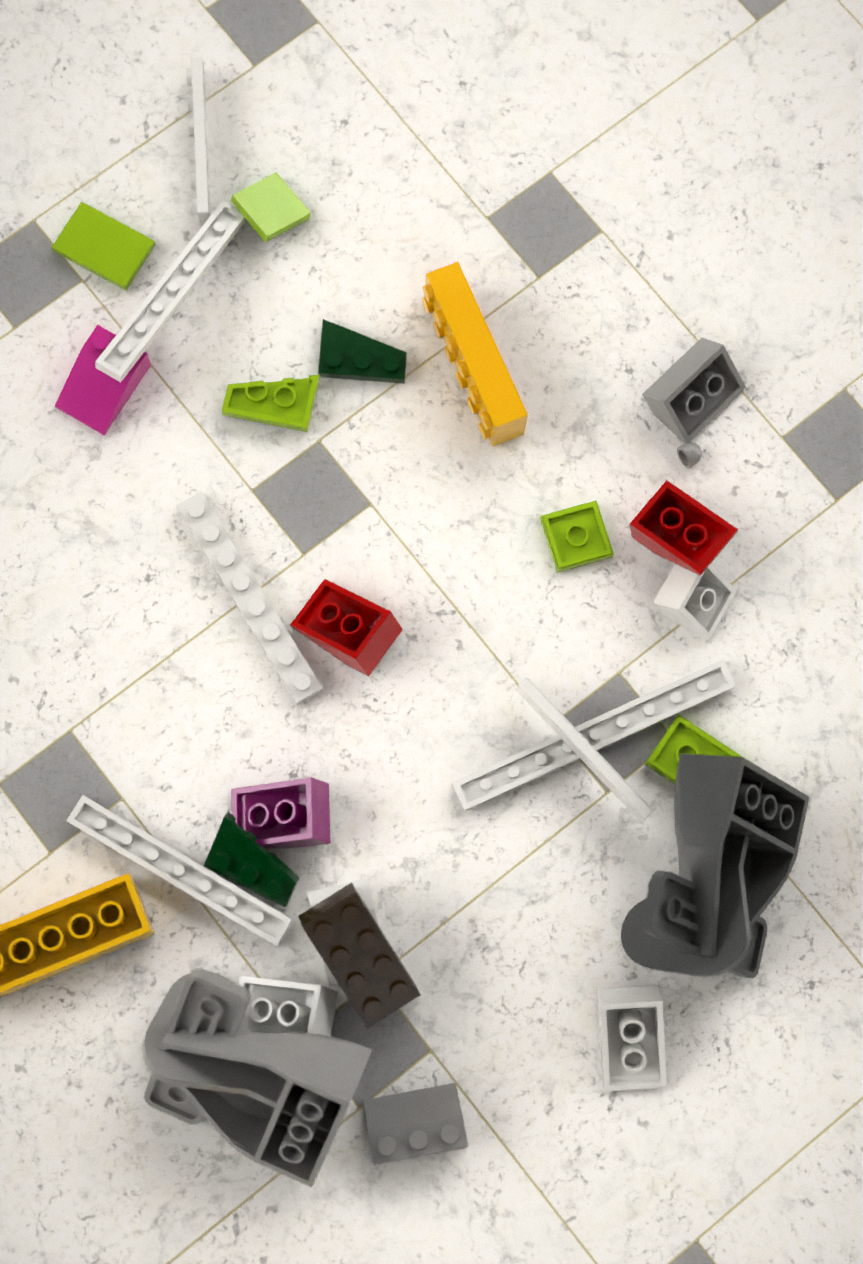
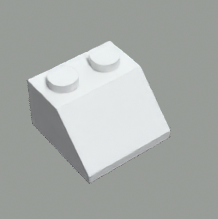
(695, 599)

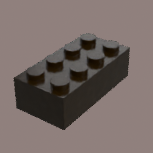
(359, 955)

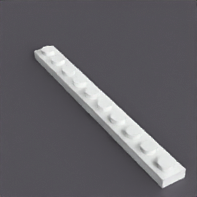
(599, 732)

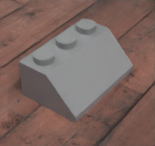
(695, 389)
(415, 1123)

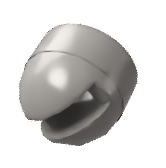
(689, 454)

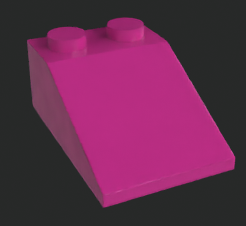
(93, 395)

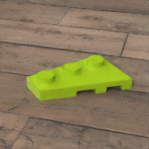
(273, 403)

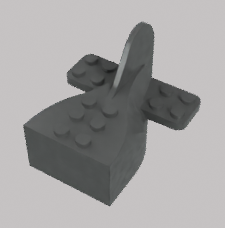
(735, 851)

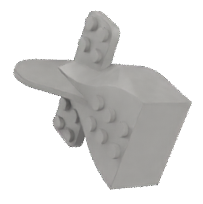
(261, 1091)

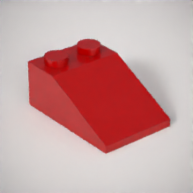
(681, 529)
(347, 626)

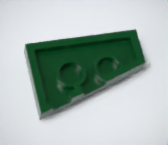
(358, 357)
(246, 862)

